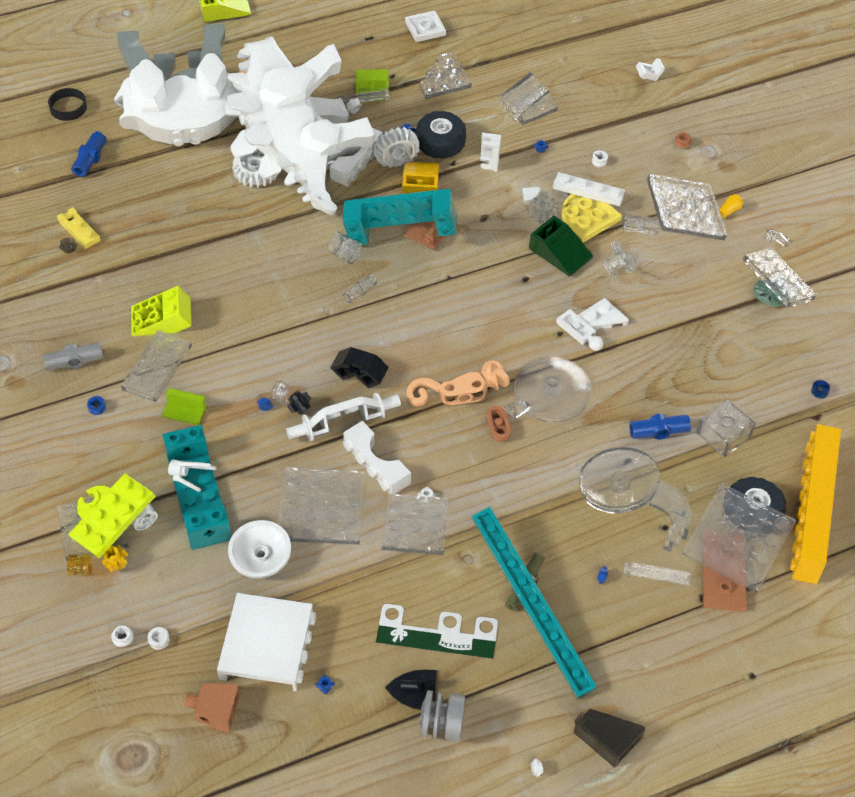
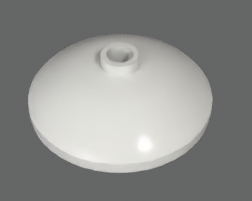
(256, 539)

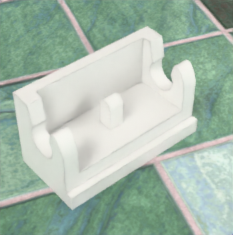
(490, 151)

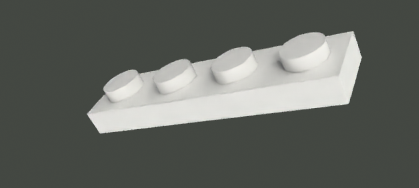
(589, 189)

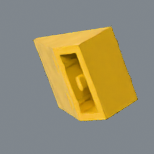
(420, 177)

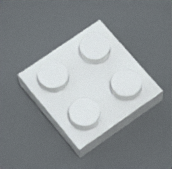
(425, 26)

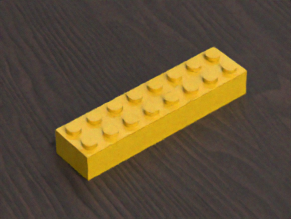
(816, 504)

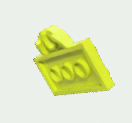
(109, 513)

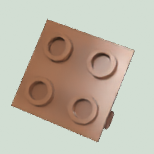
(424, 234)

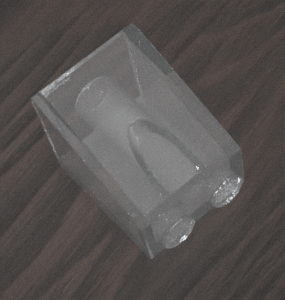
(528, 100)

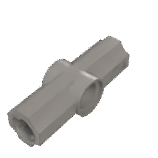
(72, 356)

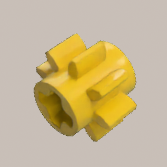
(115, 558)

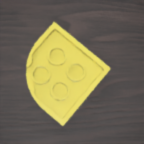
(588, 216)

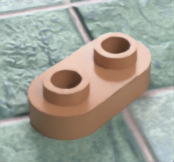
(498, 425)

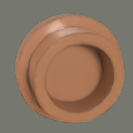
(683, 140)

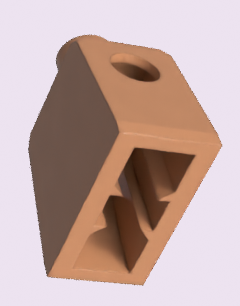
(215, 705)

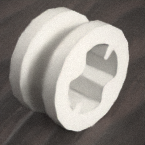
(603, 158)

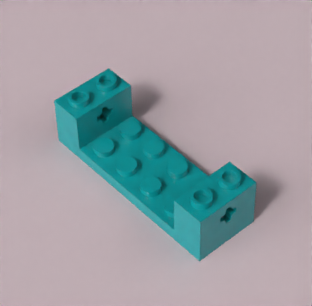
(399, 210)
(202, 509)

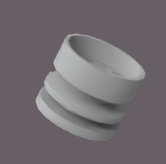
(442, 716)

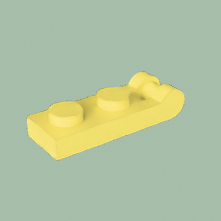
(78, 228)

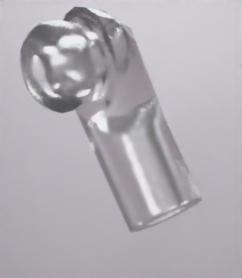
(780, 237)

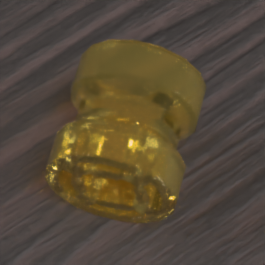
(79, 564)

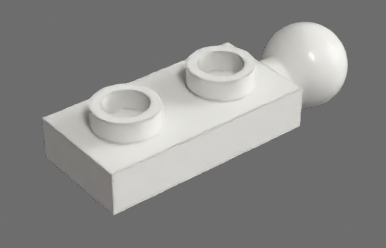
(580, 330)

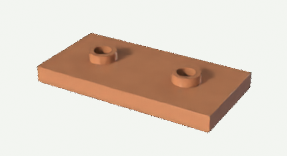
(722, 592)

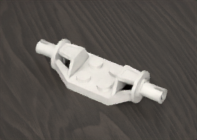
(333, 411)

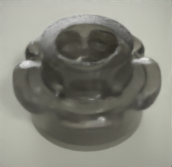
(68, 245)

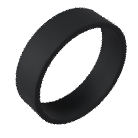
(67, 92)

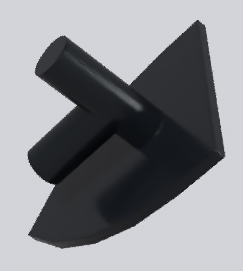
(412, 687)

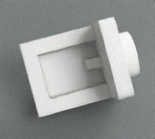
(649, 71)

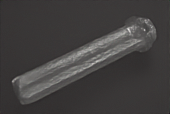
(368, 96)
(656, 573)

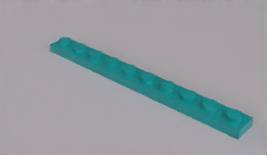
(534, 603)

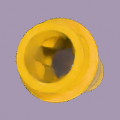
(731, 205)

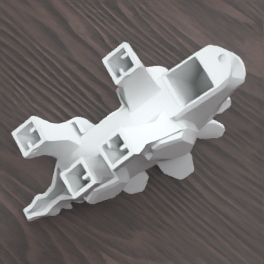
(289, 126)

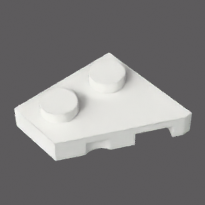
(603, 315)

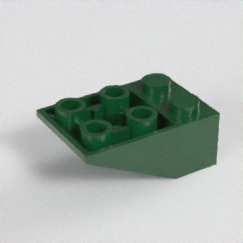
(559, 246)

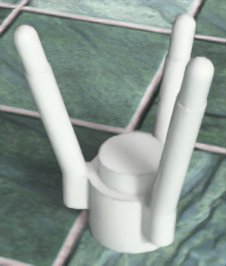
(181, 468)

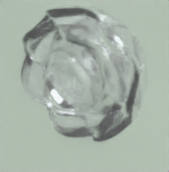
(280, 392)

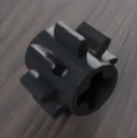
(299, 402)

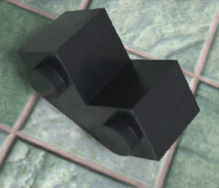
(359, 363)

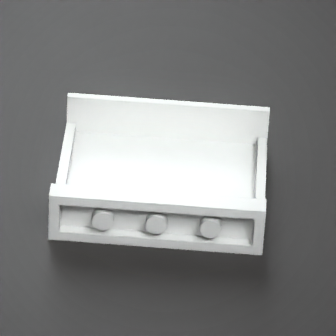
(267, 639)

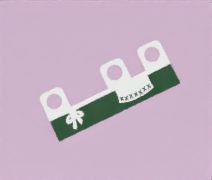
(441, 640)

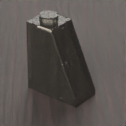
(608, 734)

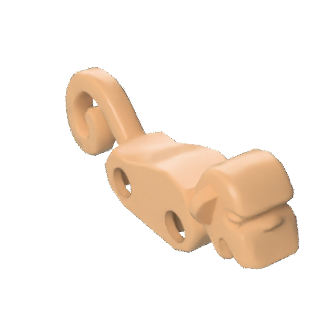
(462, 386)

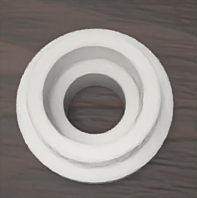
(353, 106)
(120, 631)

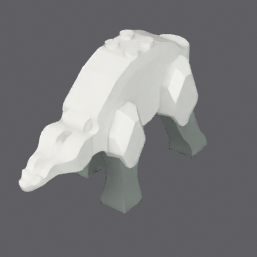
(176, 106)

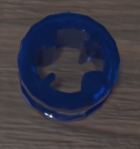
(820, 394)

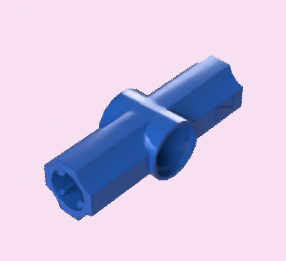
(89, 154)
(660, 426)

